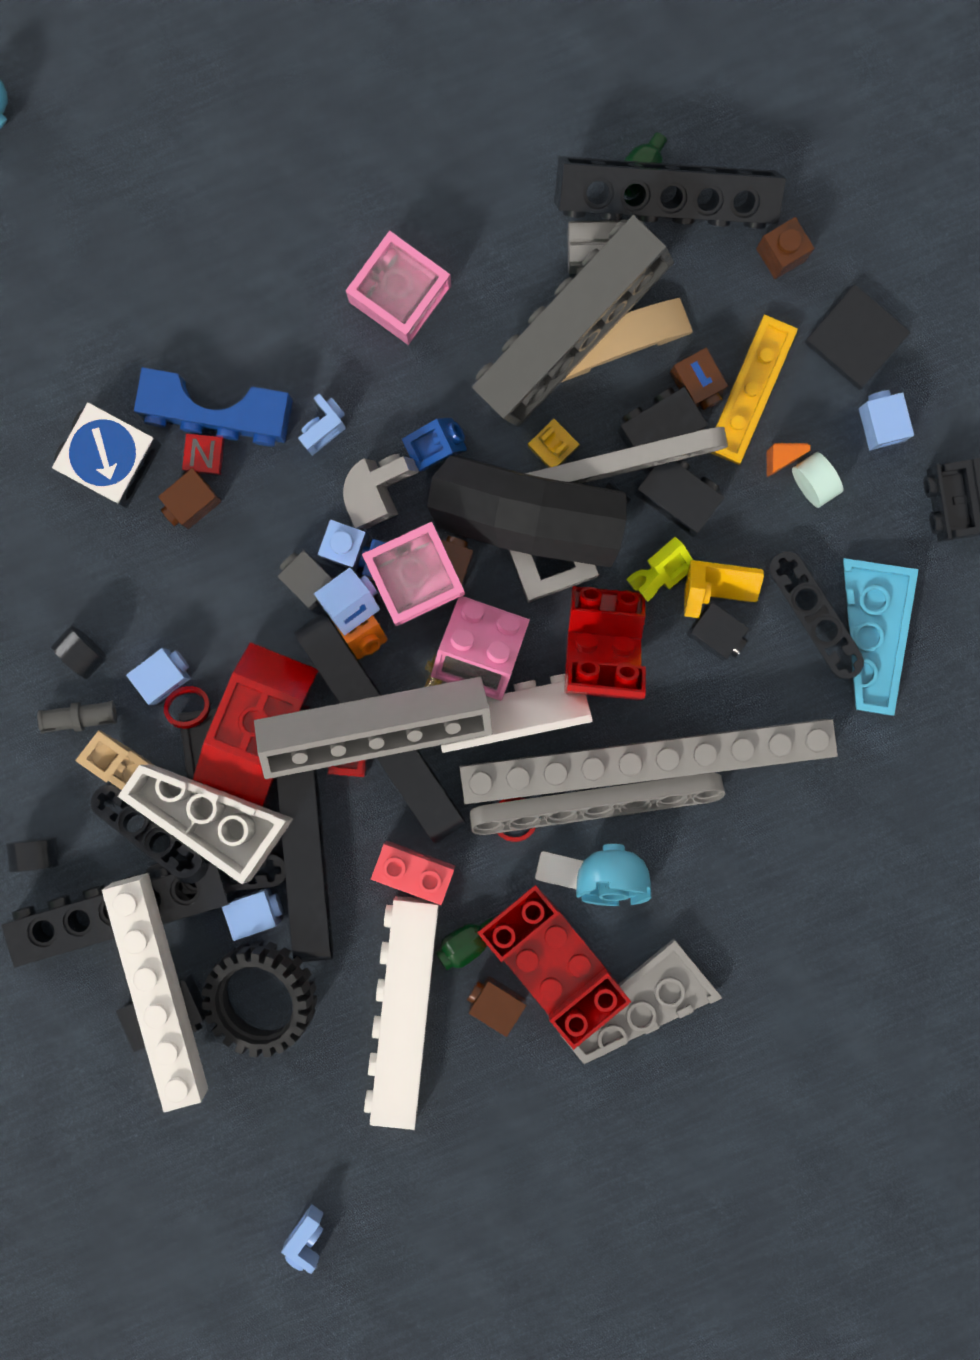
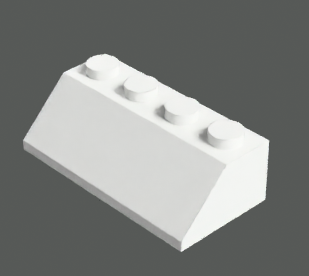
(531, 712)

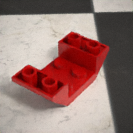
(605, 644)
(259, 688)
(555, 966)

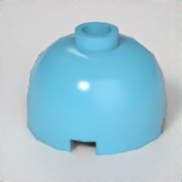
(613, 877)

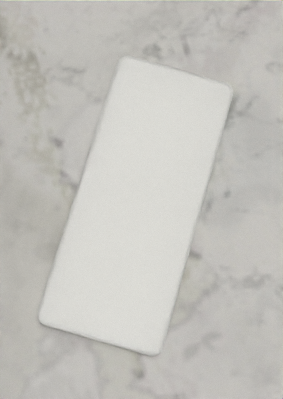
(558, 869)

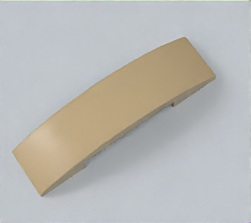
(637, 331)
(110, 759)

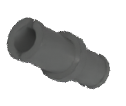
(77, 717)

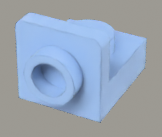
(321, 431)
(305, 1232)

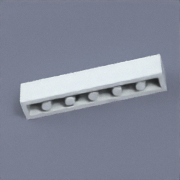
(155, 992)
(403, 1013)

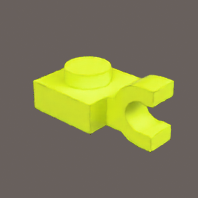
(666, 569)

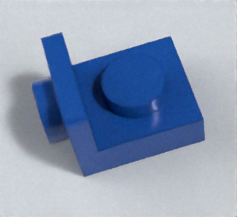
(435, 442)

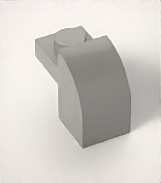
(367, 491)

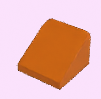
(783, 454)

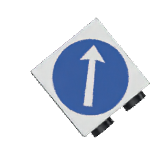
(106, 454)

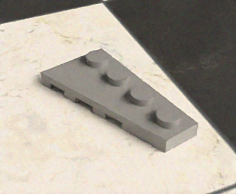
(659, 992)

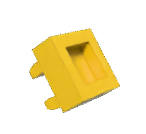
(553, 444)

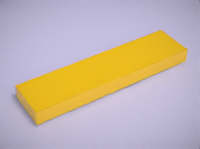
(754, 386)

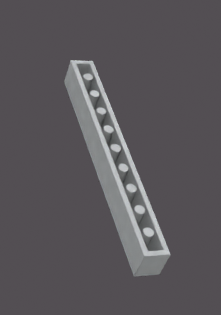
(648, 761)

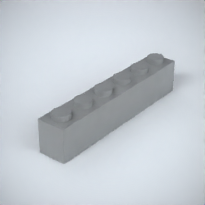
(372, 727)

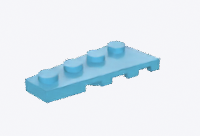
(878, 622)

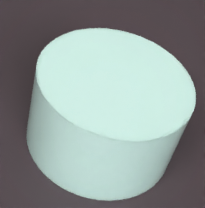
(817, 479)

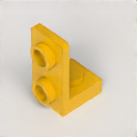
(719, 581)

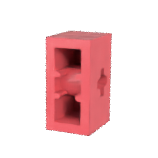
(413, 872)

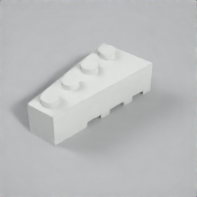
(209, 821)

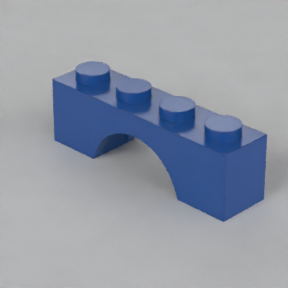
(260, 414)

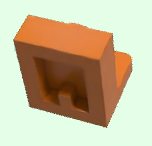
(365, 638)

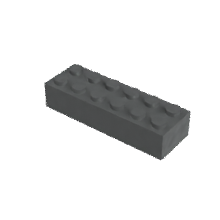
(573, 321)

